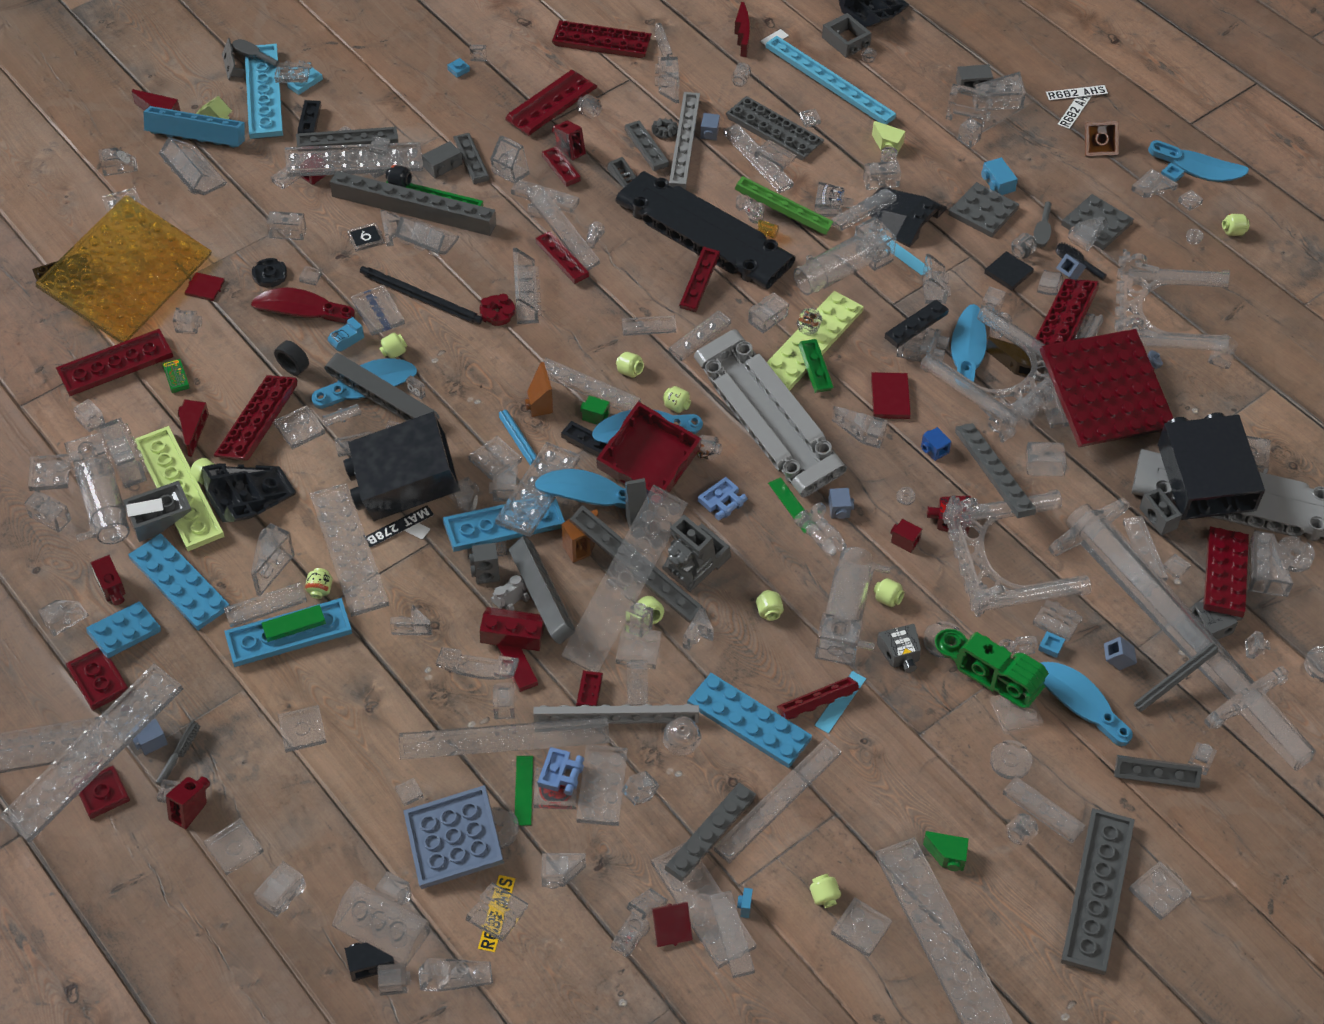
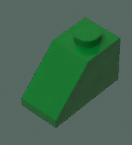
(947, 850)

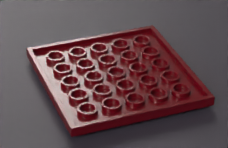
(1106, 387)

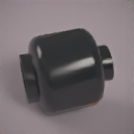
(399, 175)

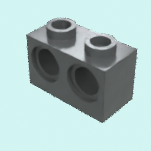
(484, 563)

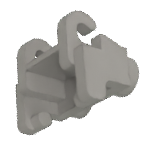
(510, 593)

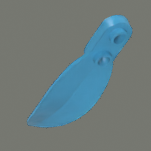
(1198, 164)
(969, 342)
(391, 370)
(609, 427)
(582, 487)
(1085, 700)

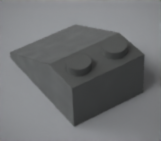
(174, 508)

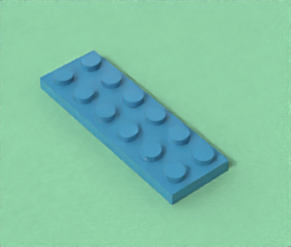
(480, 528)
(179, 581)
(250, 643)
(750, 720)

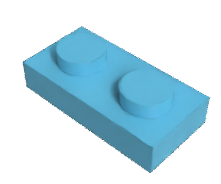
(314, 78)

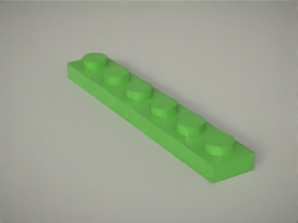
(784, 205)

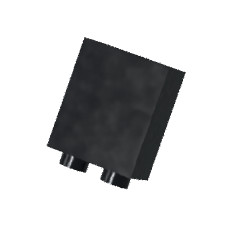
(1210, 466)
(401, 467)

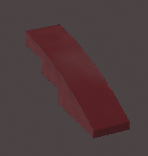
(742, 29)

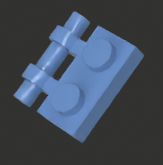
(718, 494)
(554, 768)

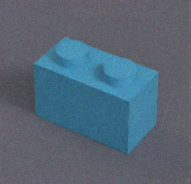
(999, 176)

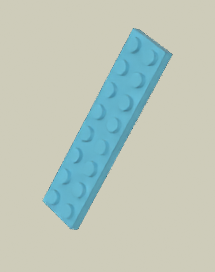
(263, 95)

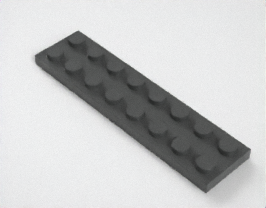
(1098, 892)

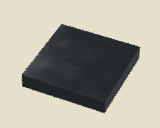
(1009, 270)

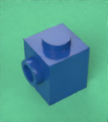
(935, 443)

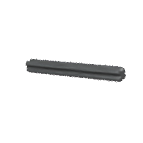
(1176, 677)

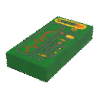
(176, 376)

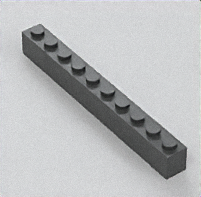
(413, 203)

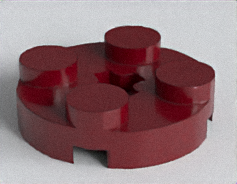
(501, 302)

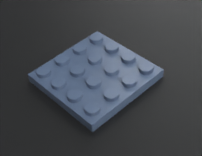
(453, 837)

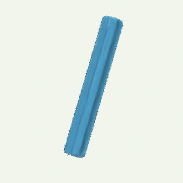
(517, 436)

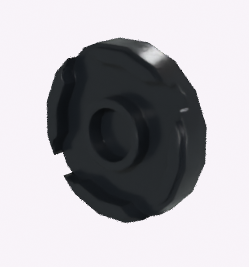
(269, 272)

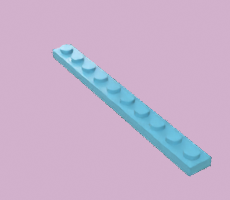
(831, 80)

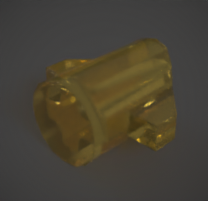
(767, 228)

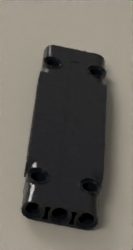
(700, 224)

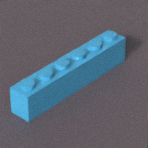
(194, 126)

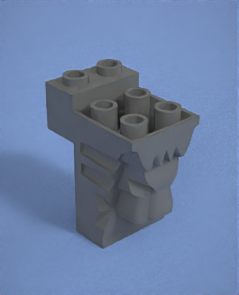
(694, 553)

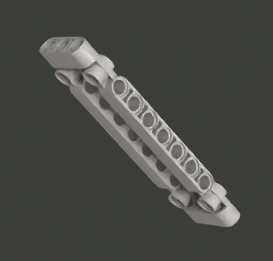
(770, 413)
(1285, 507)

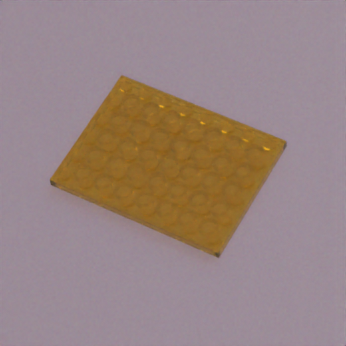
(123, 269)

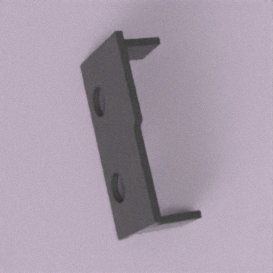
(229, 61)

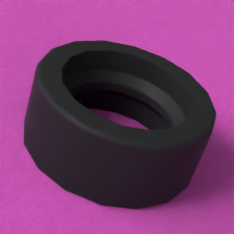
(291, 357)

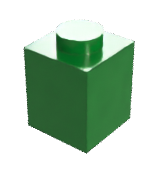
(595, 410)

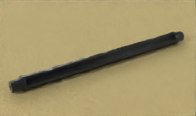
(421, 295)

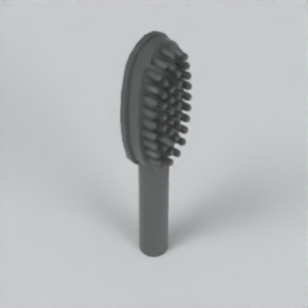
(250, 50)
(1043, 229)
(180, 750)

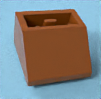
(576, 542)

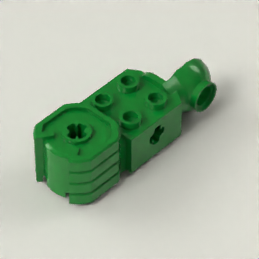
(991, 665)

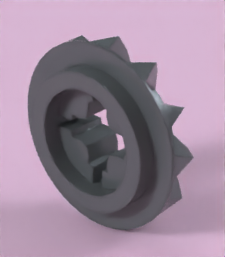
(662, 132)

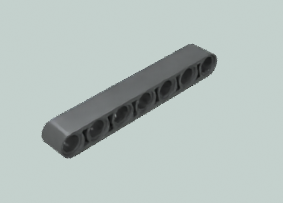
(376, 388)
(542, 590)

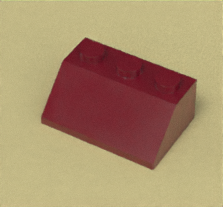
(511, 628)

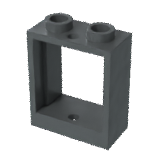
(846, 22)

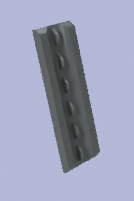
(774, 127)

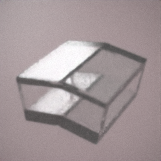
(1050, 283)

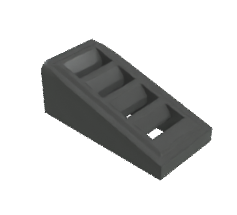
(613, 170)

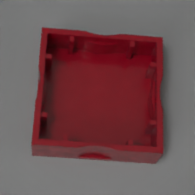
(649, 449)

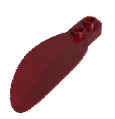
(302, 304)

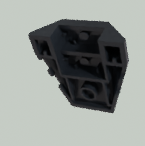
(872, 11)
(908, 215)
(244, 491)

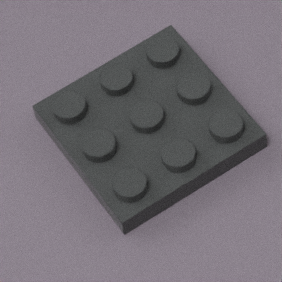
(1095, 207)
(983, 209)

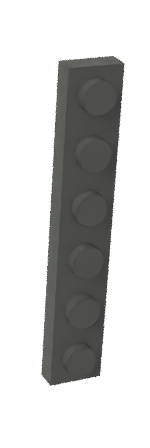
(346, 137)
(710, 832)

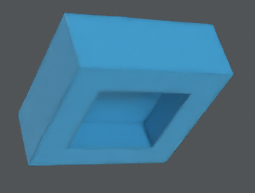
(458, 67)
(1173, 172)
(1051, 644)
(744, 902)

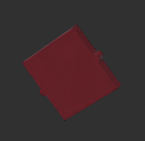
(204, 286)
(672, 924)

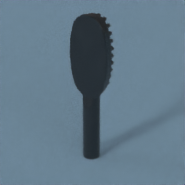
(1063, 249)

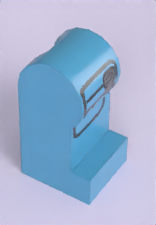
(346, 335)

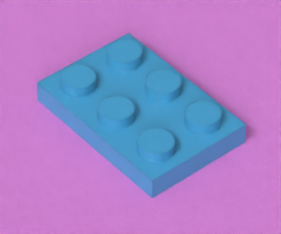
(123, 629)

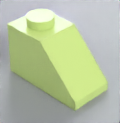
(215, 108)
(887, 136)

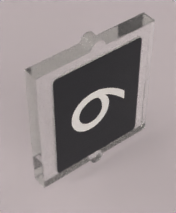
(365, 237)

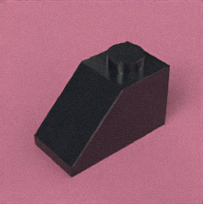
(364, 960)

